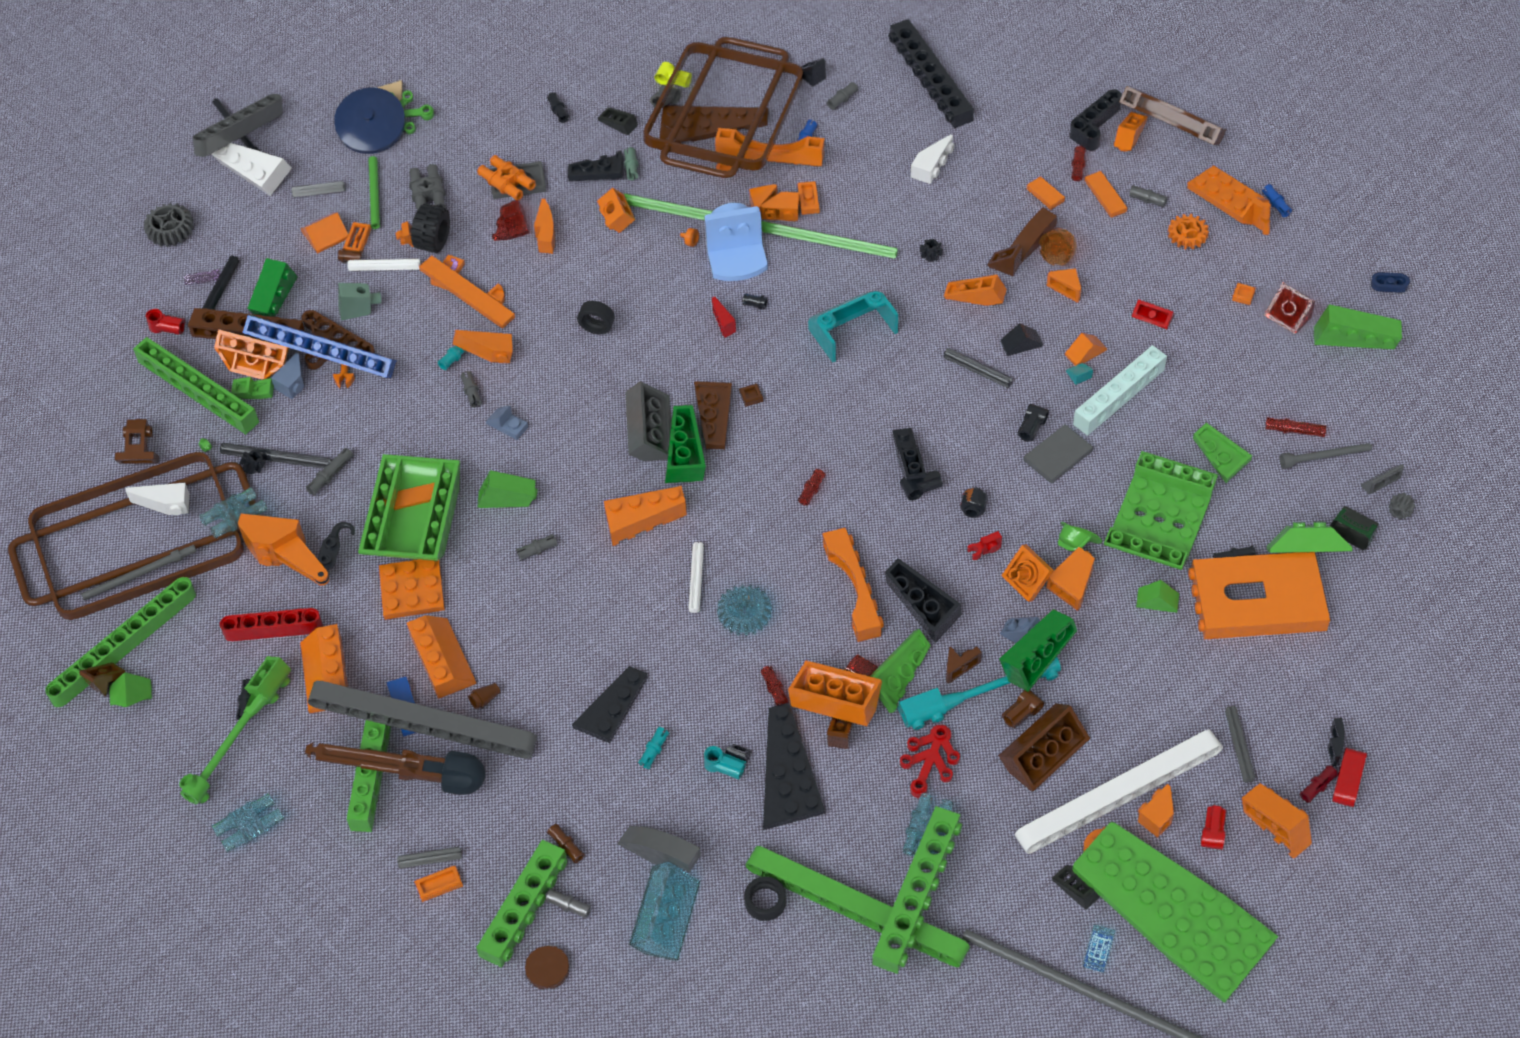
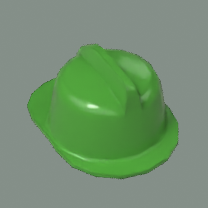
(1074, 537)

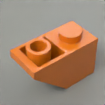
(782, 207)
(1158, 813)

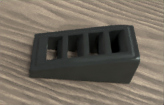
(624, 121)
(1085, 897)

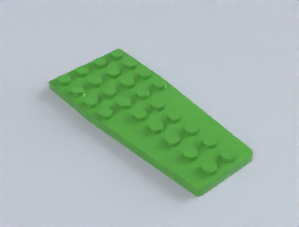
(1175, 910)

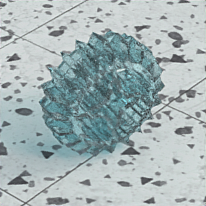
(756, 605)

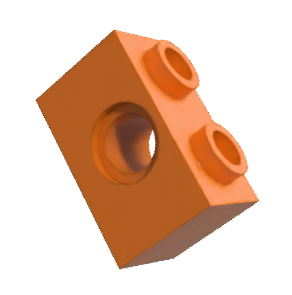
(615, 210)

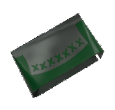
(1355, 527)

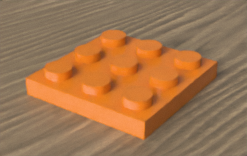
(411, 588)

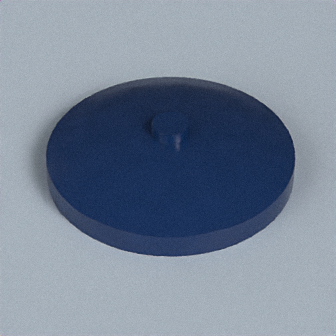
(369, 120)

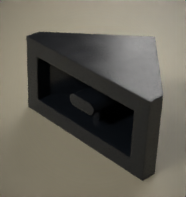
(814, 71)
(1020, 340)

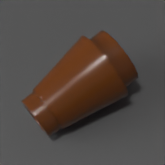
(482, 696)

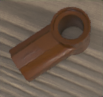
(1027, 704)

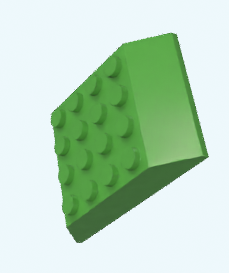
(413, 530)

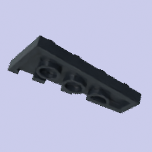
(611, 707)

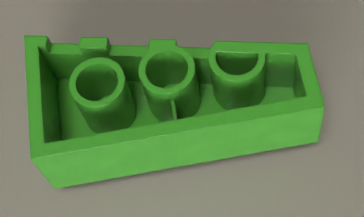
(1356, 329)

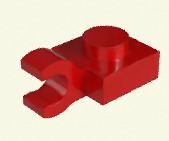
(987, 544)

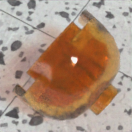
(1058, 246)

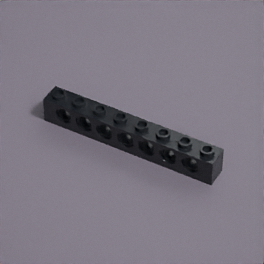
(931, 73)

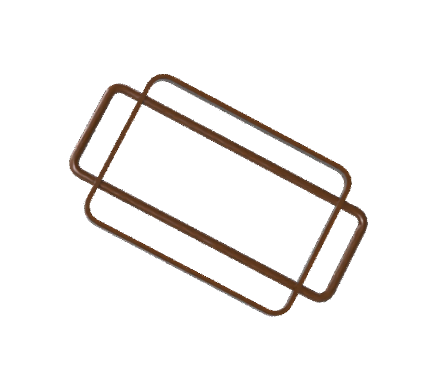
(712, 156)
(101, 490)

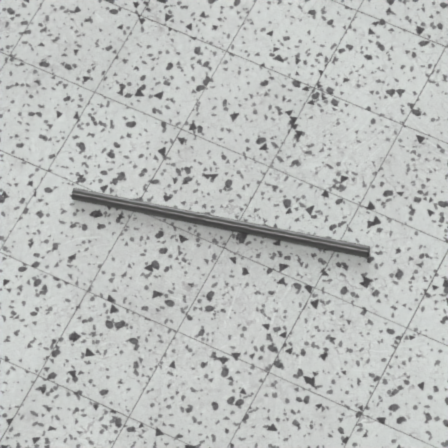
(1077, 986)

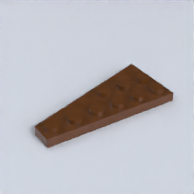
(704, 121)

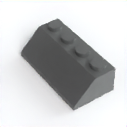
(647, 422)

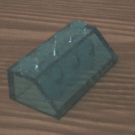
(664, 912)

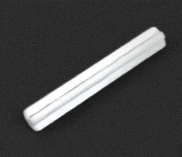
(384, 264)
(696, 577)

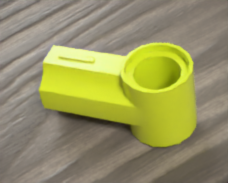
(665, 71)

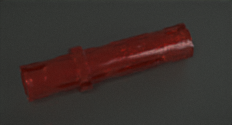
(1286, 425)

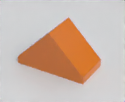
(761, 194)
(1066, 283)
(1085, 349)

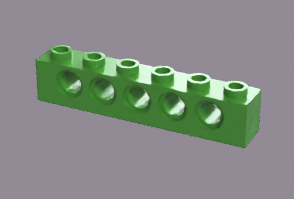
(366, 781)
(544, 855)

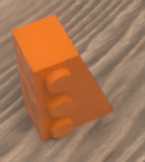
(1279, 817)

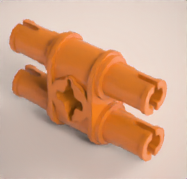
(506, 177)

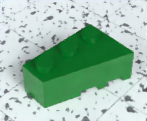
(271, 288)

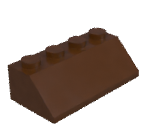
(1044, 746)

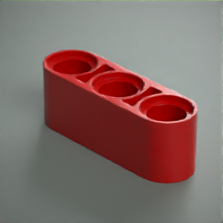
(1349, 777)

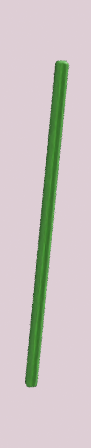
(767, 227)

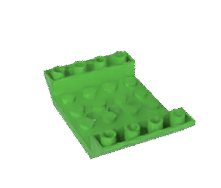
(1164, 491)

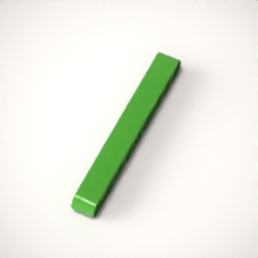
(128, 634)

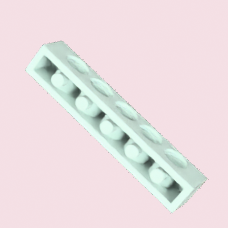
(1119, 390)

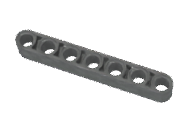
(237, 125)

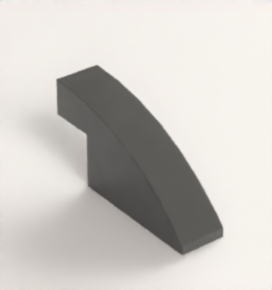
(660, 847)

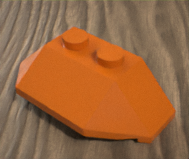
(250, 355)

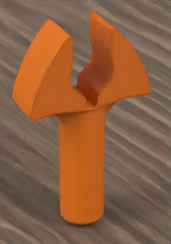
(344, 374)

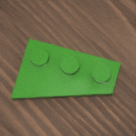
(1221, 452)

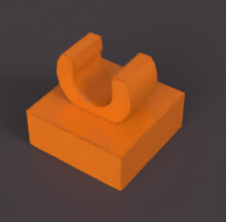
(405, 234)

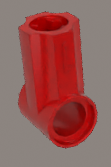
(160, 322)
(1213, 832)

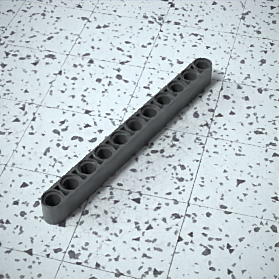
(422, 719)

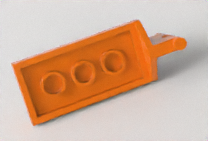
(1232, 198)

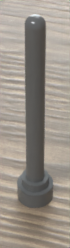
(1289, 460)

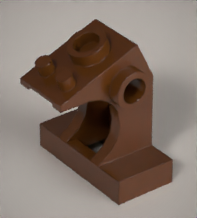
(137, 452)

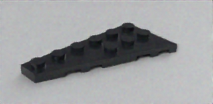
(789, 781)

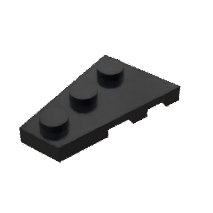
(598, 169)

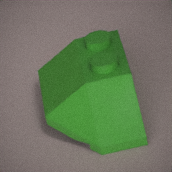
(1308, 538)

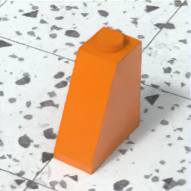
(1072, 577)

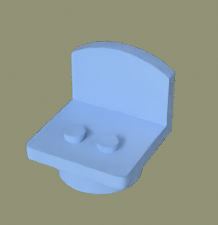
(735, 242)

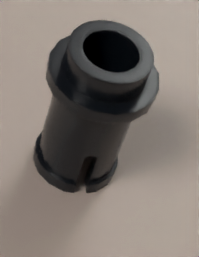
(755, 301)

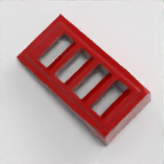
(724, 319)

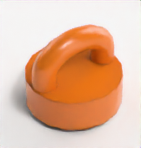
(690, 237)

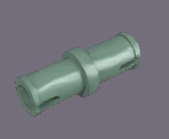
(631, 163)

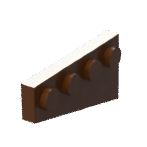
(714, 409)

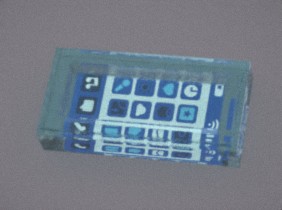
(1099, 948)

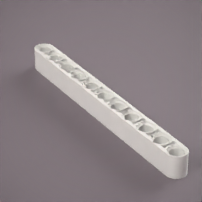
(1118, 791)

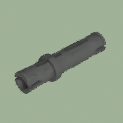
(324, 477)

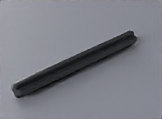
(276, 456)

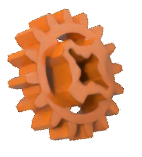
(1188, 231)

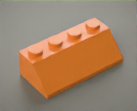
(440, 655)
(323, 659)
(835, 693)

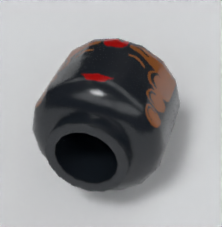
(974, 502)

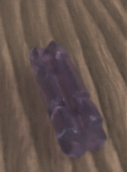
(201, 277)

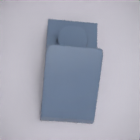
(507, 423)

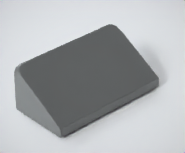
(1383, 479)

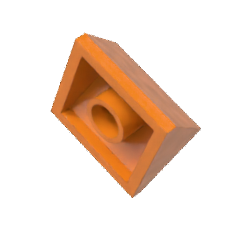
(325, 232)

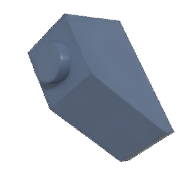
(289, 377)

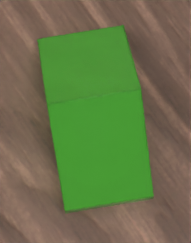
(1158, 597)

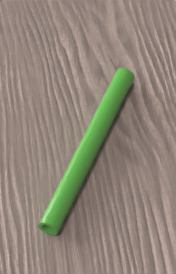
(374, 192)

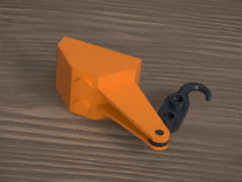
(282, 542)

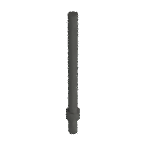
(175, 556)

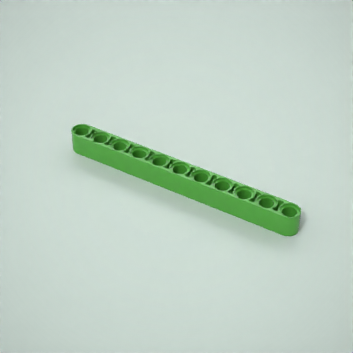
(852, 903)

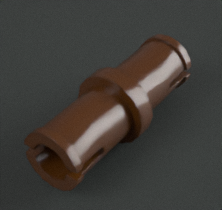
(566, 842)

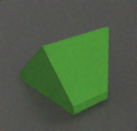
(130, 690)

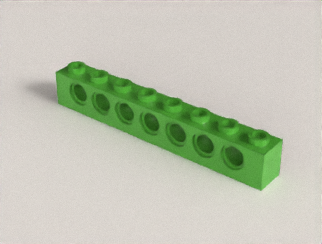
(196, 385)
(884, 955)

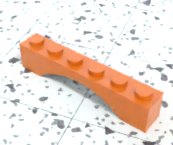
(805, 151)
(839, 551)

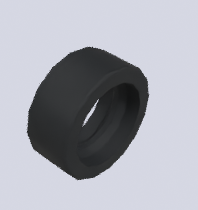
(593, 325)
(765, 883)

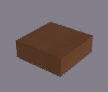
(751, 395)

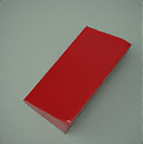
(1152, 314)

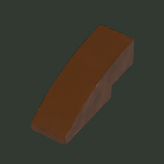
(1031, 234)

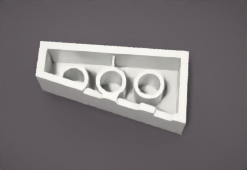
(254, 166)

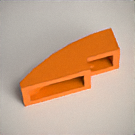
(544, 228)

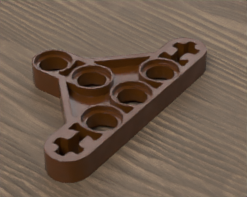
(329, 333)

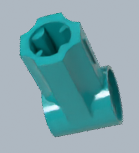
(724, 764)

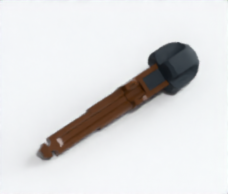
(458, 772)

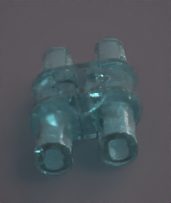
(230, 511)
(919, 822)
(247, 832)

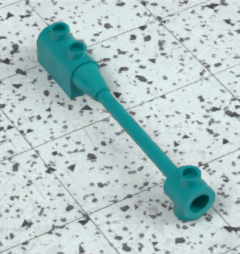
(933, 705)

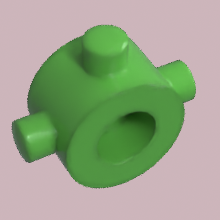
(204, 444)

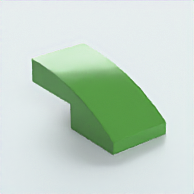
(249, 389)

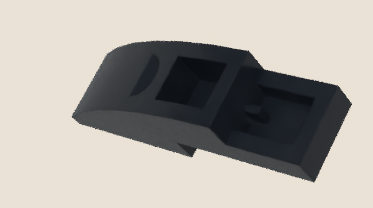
(908, 454)

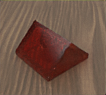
(1290, 308)

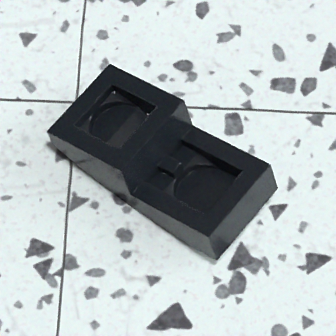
(1337, 742)

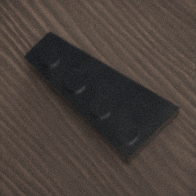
(924, 600)

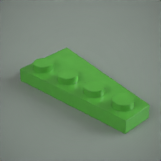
(899, 669)

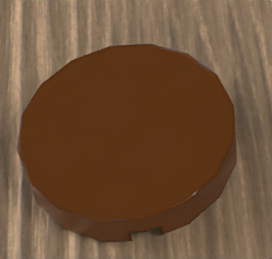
(547, 967)

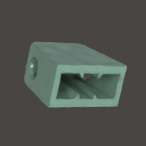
(355, 300)

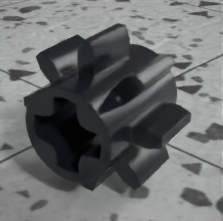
(931, 250)
(252, 462)

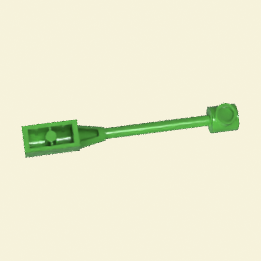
(262, 688)

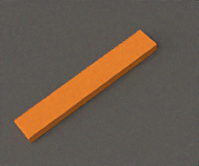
(467, 292)

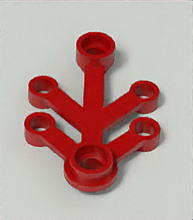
(930, 756)

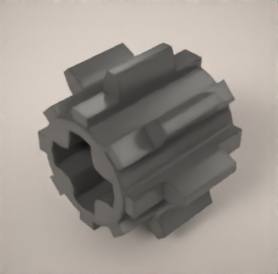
(1401, 506)

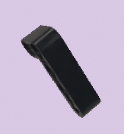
(1085, 126)

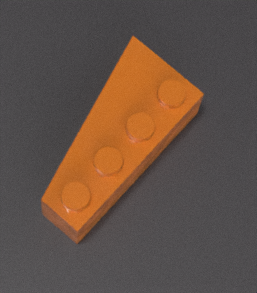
(642, 512)

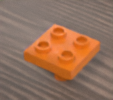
(1027, 573)

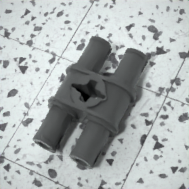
(427, 188)

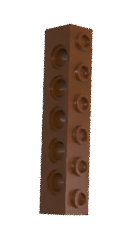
(207, 322)

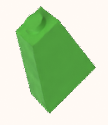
(506, 490)

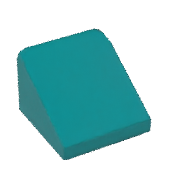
(1080, 373)

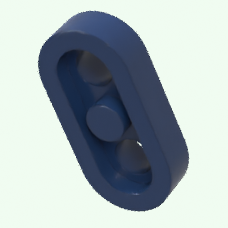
(1390, 282)

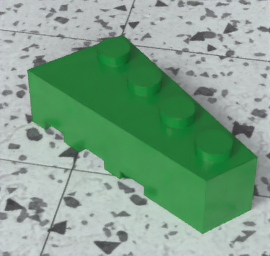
(685, 451)
(1037, 649)

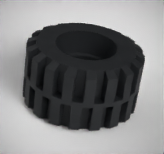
(430, 228)

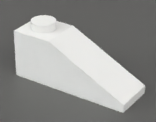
(166, 498)

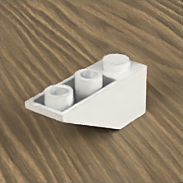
(928, 162)

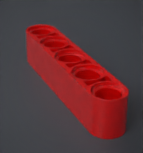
(260, 624)

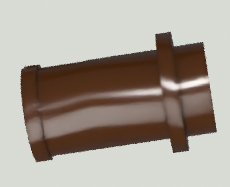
(346, 255)

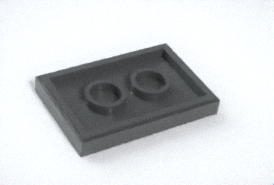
(534, 171)
(1058, 453)

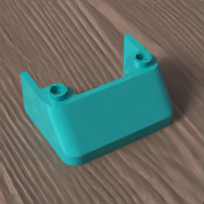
(846, 311)

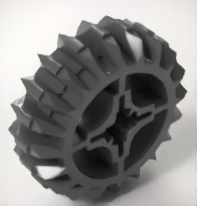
(167, 221)

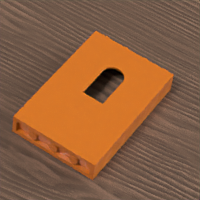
(1292, 591)

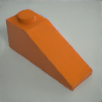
(1129, 131)
(980, 291)
(487, 345)

